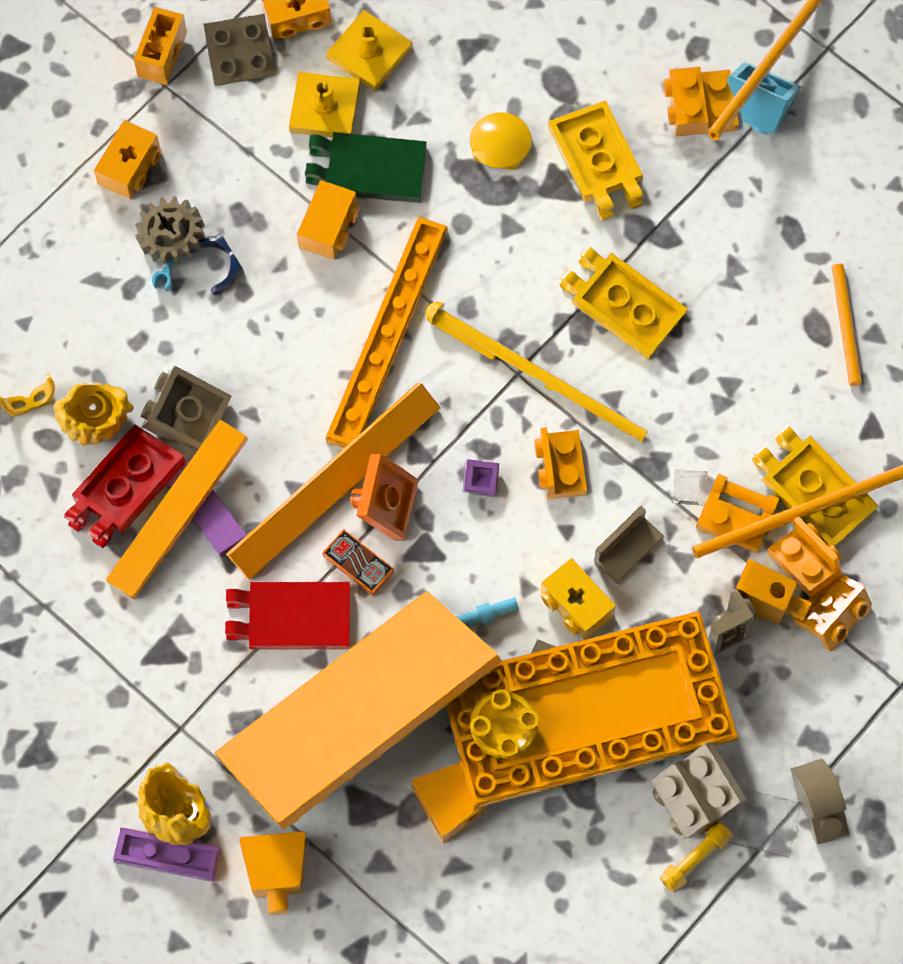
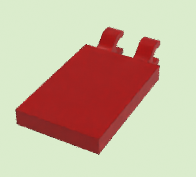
(123, 484)
(292, 615)

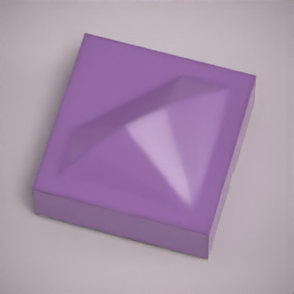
(480, 478)

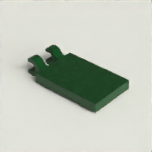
(370, 165)

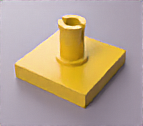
(369, 50)
(324, 104)

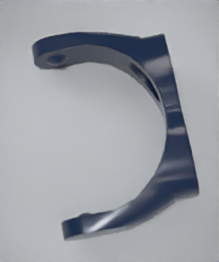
(235, 268)

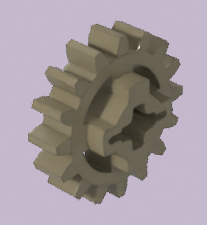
(162, 243)

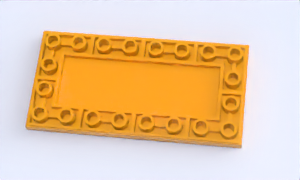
(600, 708)
(356, 709)

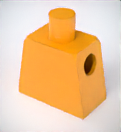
(770, 593)
(446, 800)
(275, 867)

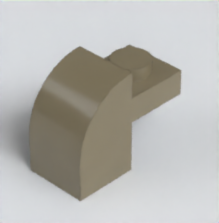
(822, 799)

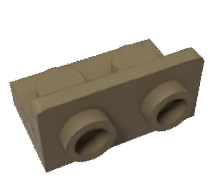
(732, 625)

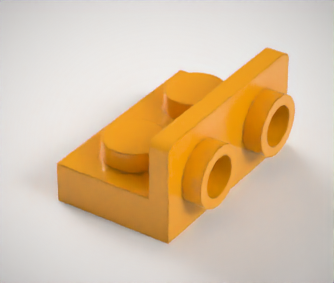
(562, 464)
(807, 558)
(835, 611)

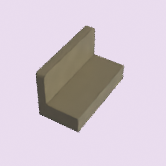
(627, 546)

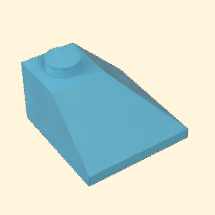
(768, 103)

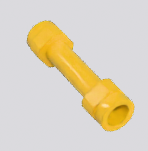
(717, 837)

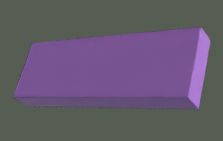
(215, 521)
(147, 852)

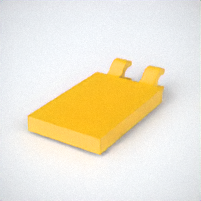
(598, 156)
(624, 302)
(808, 475)

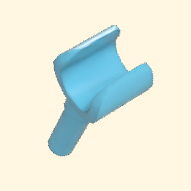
(164, 274)

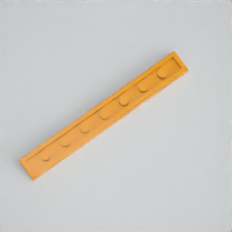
(387, 332)
(332, 481)

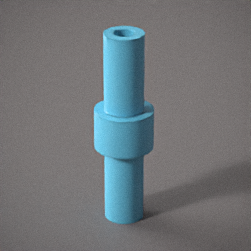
(486, 613)

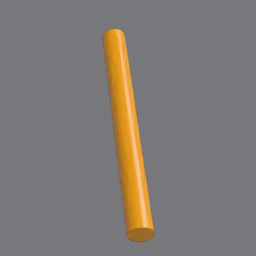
(846, 324)

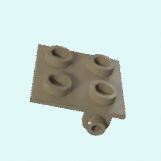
(239, 49)

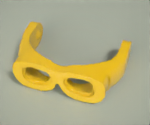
(48, 388)

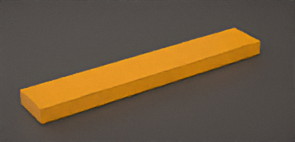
(177, 509)

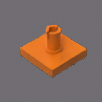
(386, 497)

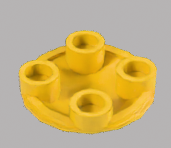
(500, 141)
(503, 724)

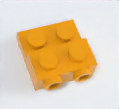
(697, 99)

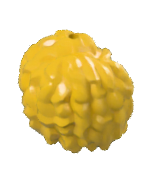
(90, 425)
(172, 806)

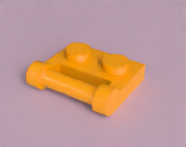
(721, 517)

